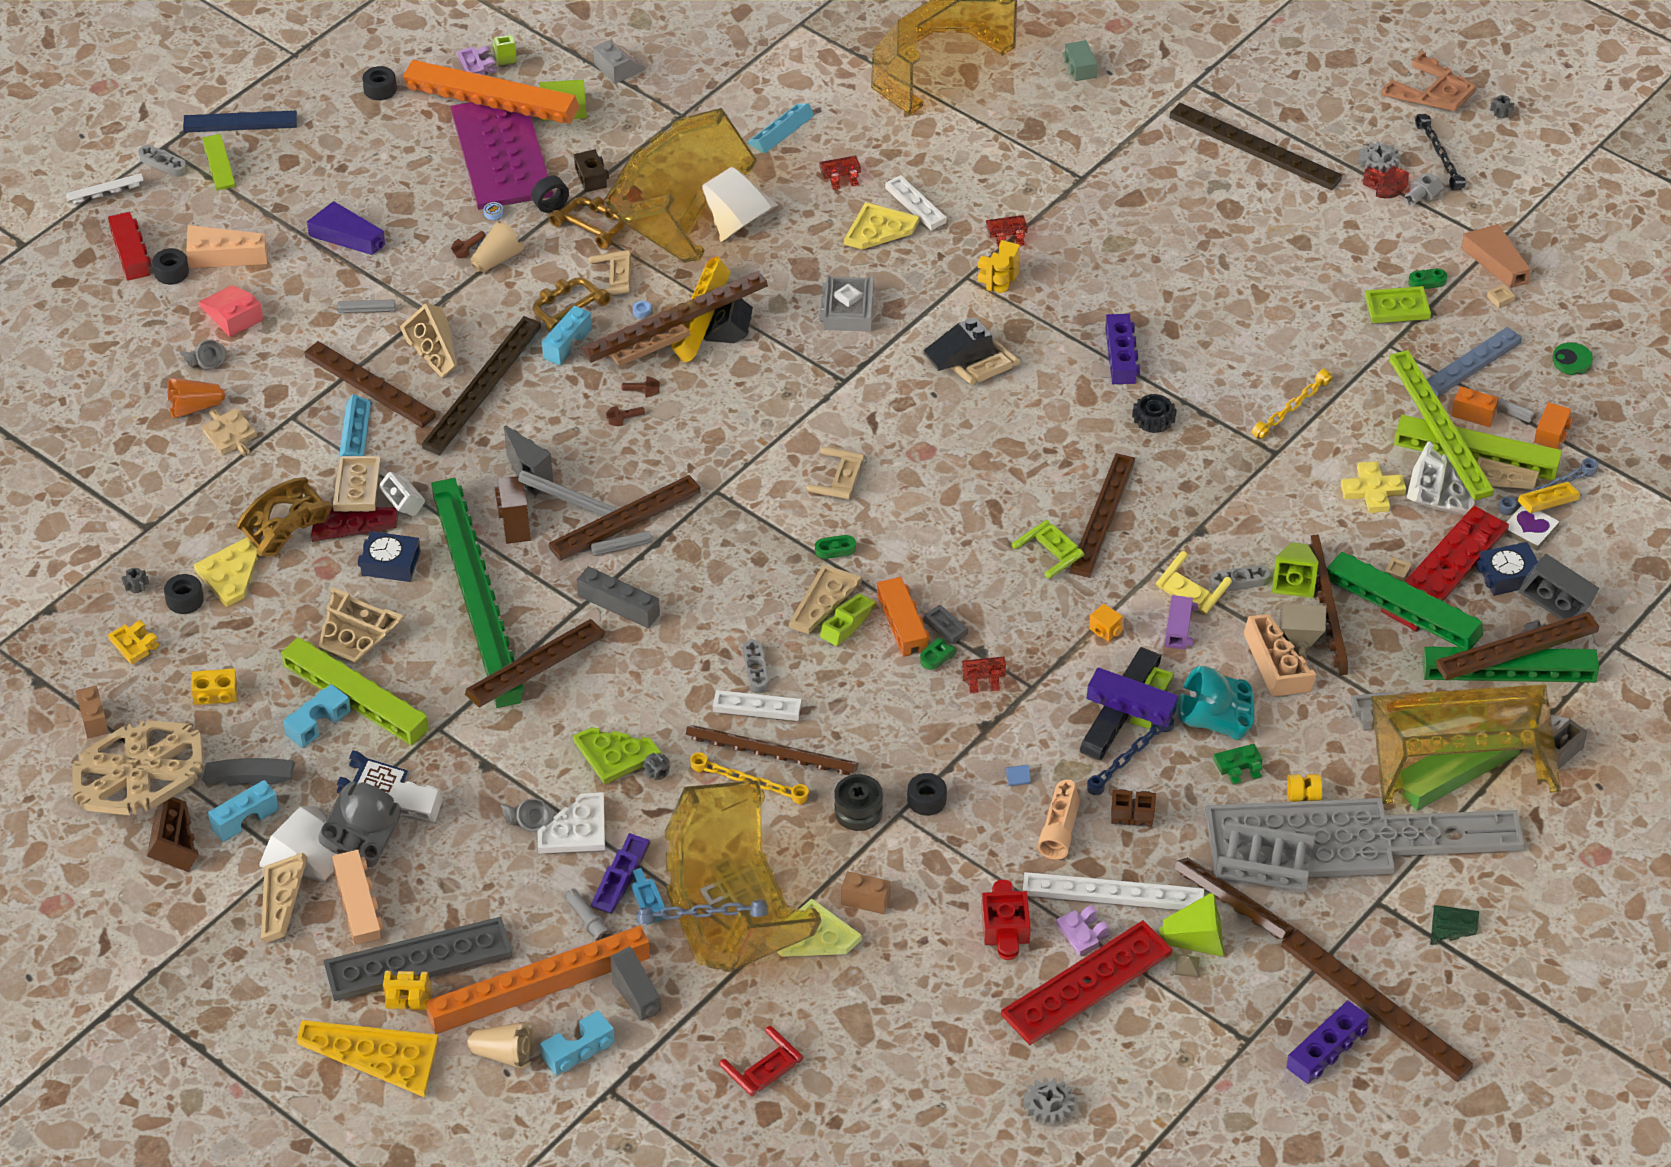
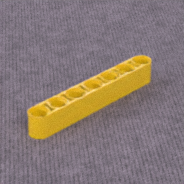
(713, 276)

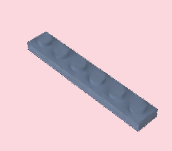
(1473, 361)

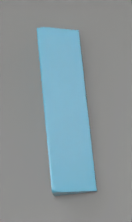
(781, 127)
(355, 426)

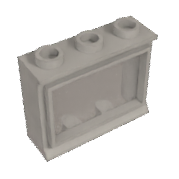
(839, 316)

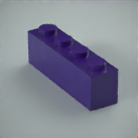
(1132, 697)

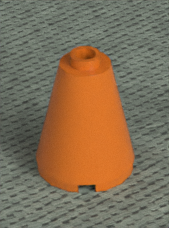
(192, 396)

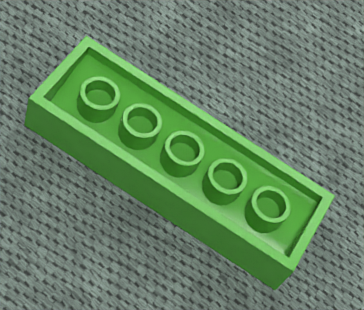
(1444, 773)

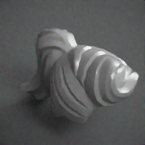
(207, 355)
(529, 814)

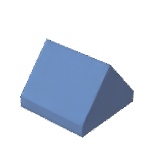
(1018, 775)

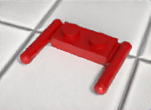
(768, 1068)

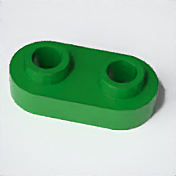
(1428, 278)
(835, 546)

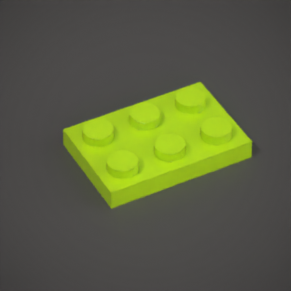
(1397, 304)

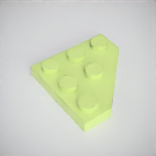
(831, 937)

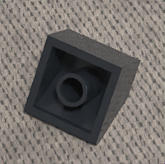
(730, 322)

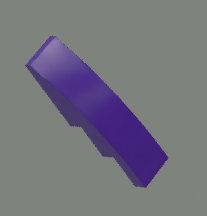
(620, 873)

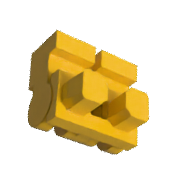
(1000, 268)
(405, 987)

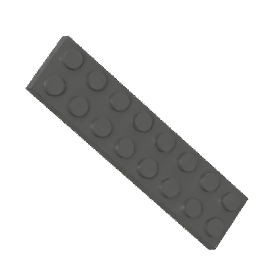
(431, 953)

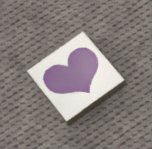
(1531, 527)

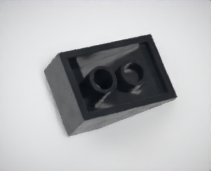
(961, 345)

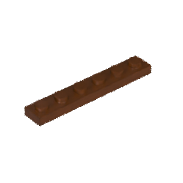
(1227, 894)

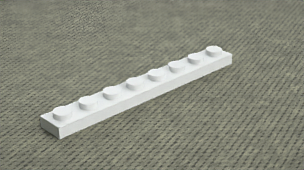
(1110, 891)

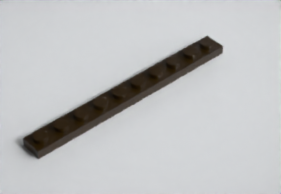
(1256, 146)
(481, 385)

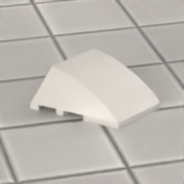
(735, 202)
(1438, 484)
(298, 836)

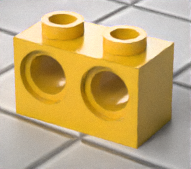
(214, 686)

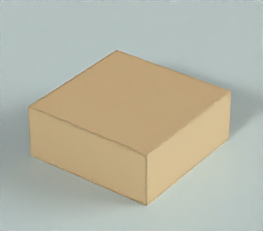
(1501, 296)
(1398, 569)

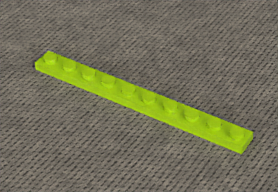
(1441, 425)

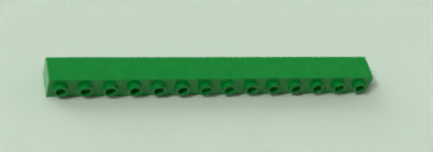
(474, 583)

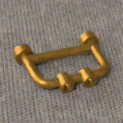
(603, 238)
(600, 296)

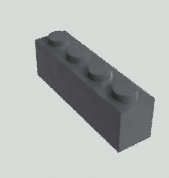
(618, 597)

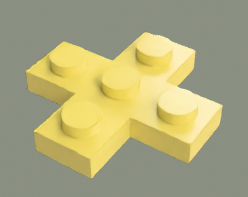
(1373, 487)

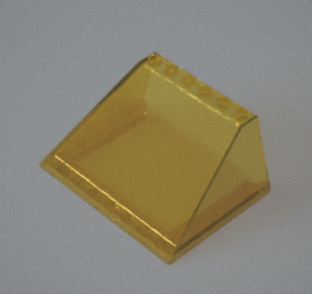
(1463, 724)

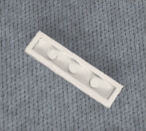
(97, 190)
(915, 202)
(757, 705)

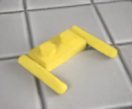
(1178, 585)

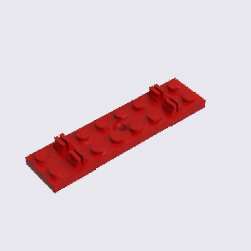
(1457, 552)
(1068, 995)

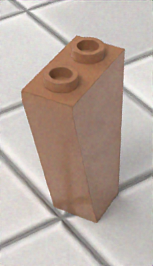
(1497, 254)

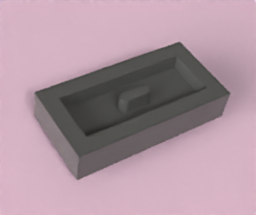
(946, 624)

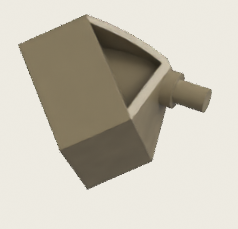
(1302, 625)

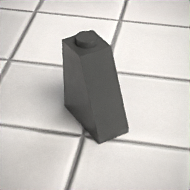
(634, 984)

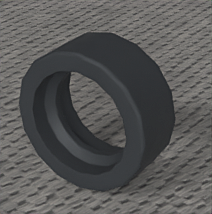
(543, 187)

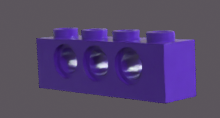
(1121, 349)
(1317, 1044)

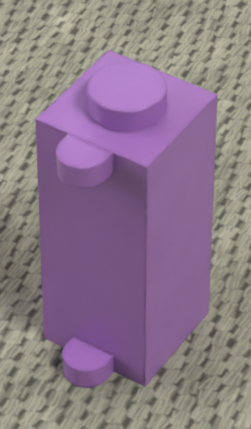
(1179, 622)

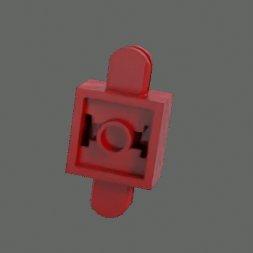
(1005, 918)

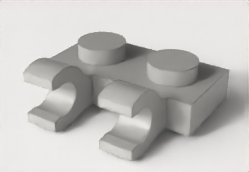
(1363, 708)

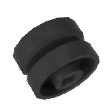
(858, 802)

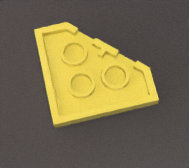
(879, 225)
(229, 571)

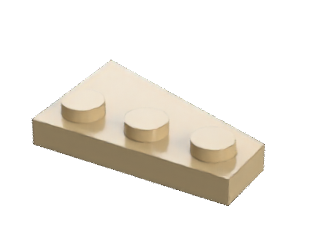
(1507, 475)

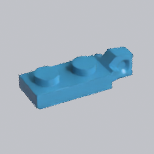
(647, 893)

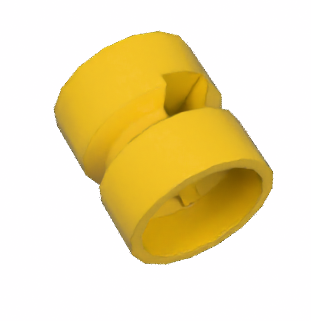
(1304, 787)

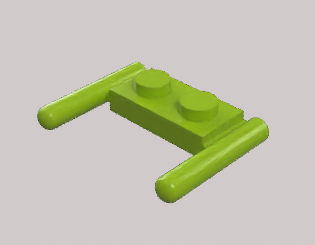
(1055, 542)

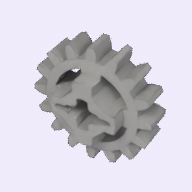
(1379, 156)
(1049, 1101)

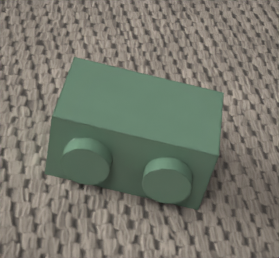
(1080, 60)

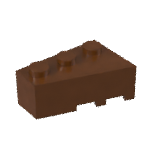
(513, 509)
(171, 835)

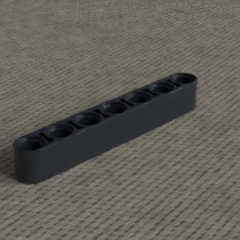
(1111, 721)

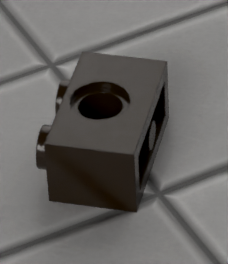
(591, 170)

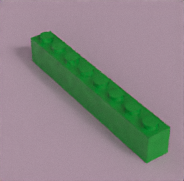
(1405, 601)
(1541, 666)

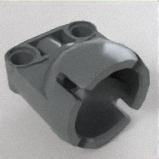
(361, 821)

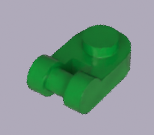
(932, 657)

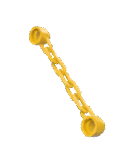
(1261, 429)
(699, 763)

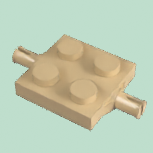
(229, 431)

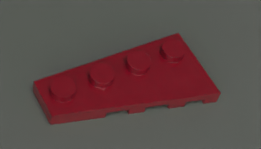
(355, 522)

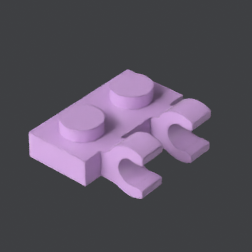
(471, 60)
(1078, 933)

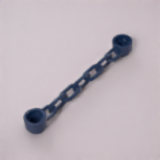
(1098, 788)

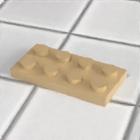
(357, 483)

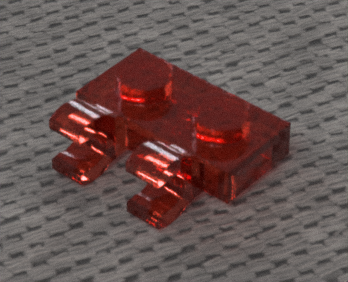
(841, 167)
(1007, 226)
(983, 669)

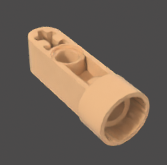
(1056, 834)

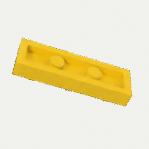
(1549, 497)

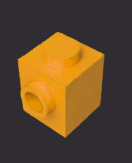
(1106, 622)

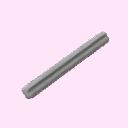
(565, 493)

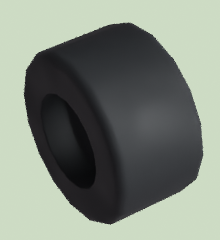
(379, 83)
(170, 266)
(183, 584)
(927, 784)

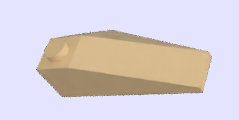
(431, 336)

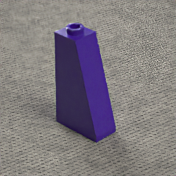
(346, 229)

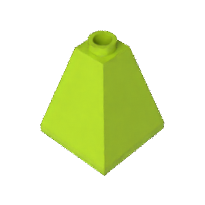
(1295, 571)
(1195, 927)

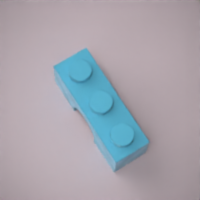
(557, 343)
(328, 704)
(227, 817)
(564, 1054)

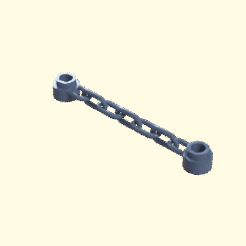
(1588, 467)
(646, 915)

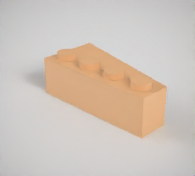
(224, 247)
(1275, 656)
(356, 897)

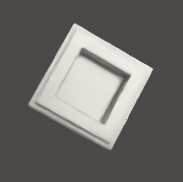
(848, 295)

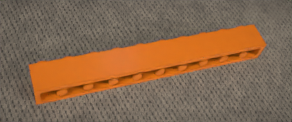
(491, 91)
(532, 981)

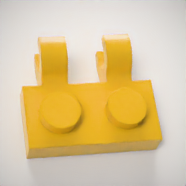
(128, 643)

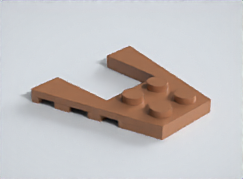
(1446, 92)

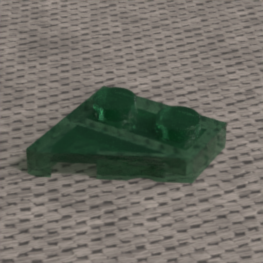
(1452, 923)

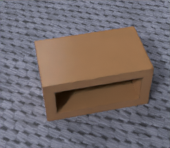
(92, 711)
(865, 892)

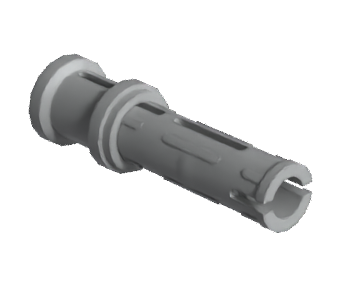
(592, 922)

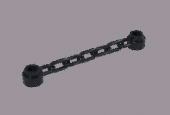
(1423, 121)

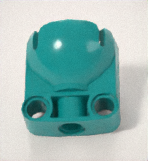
(1219, 703)

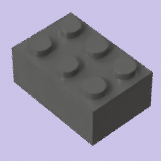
(1558, 588)

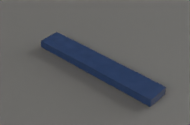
(240, 121)

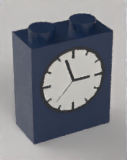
(389, 556)
(1506, 567)

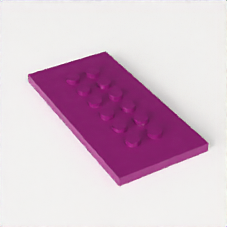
(499, 153)

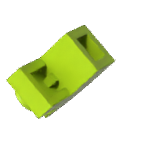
(504, 50)

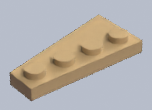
(823, 596)
(279, 895)

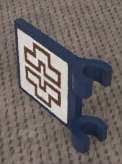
(374, 773)

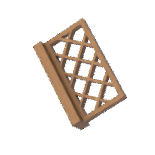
(651, 346)

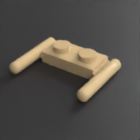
(619, 270)
(989, 367)
(845, 476)

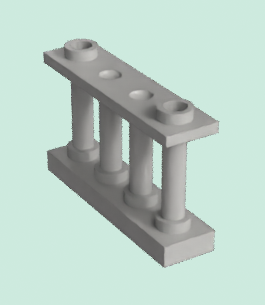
(1261, 873)

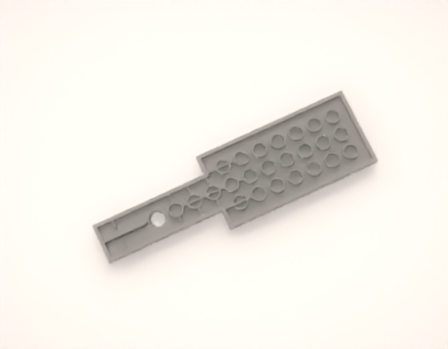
(1358, 836)

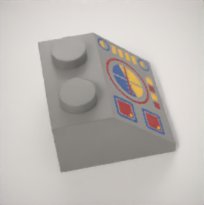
(616, 61)

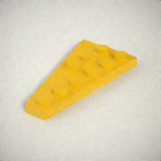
(388, 1054)

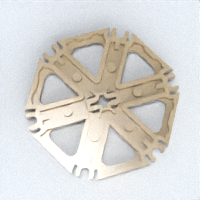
(138, 768)

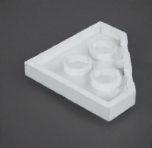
(576, 827)

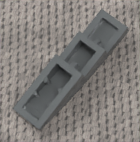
(248, 771)

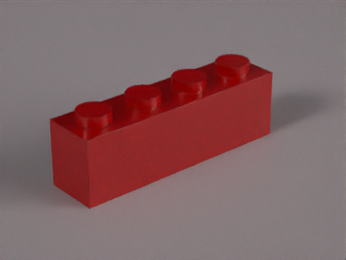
(129, 245)

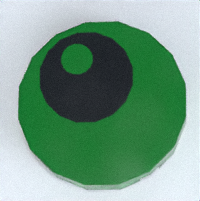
(1572, 358)

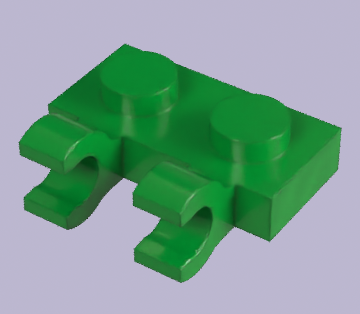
(1237, 759)

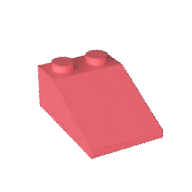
(233, 309)

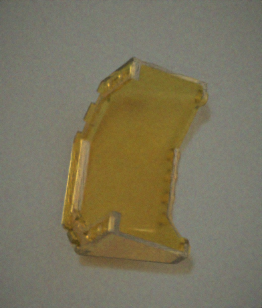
(896, 53)
(663, 183)
(719, 843)

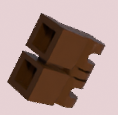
(1133, 810)

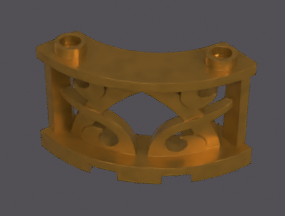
(279, 530)

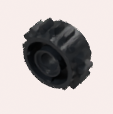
(1154, 413)

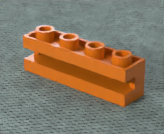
(902, 615)

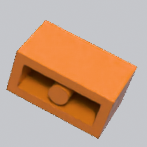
(1475, 406)
(1553, 426)

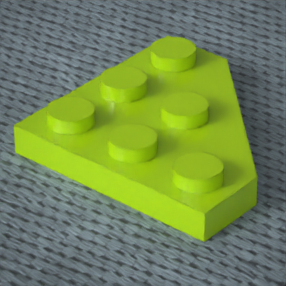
(613, 753)

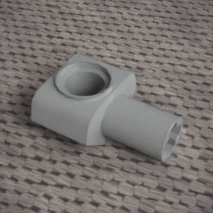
(1424, 186)

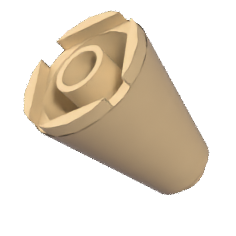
(496, 247)
(505, 1044)

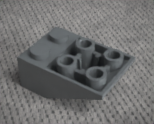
(527, 456)
(1568, 739)

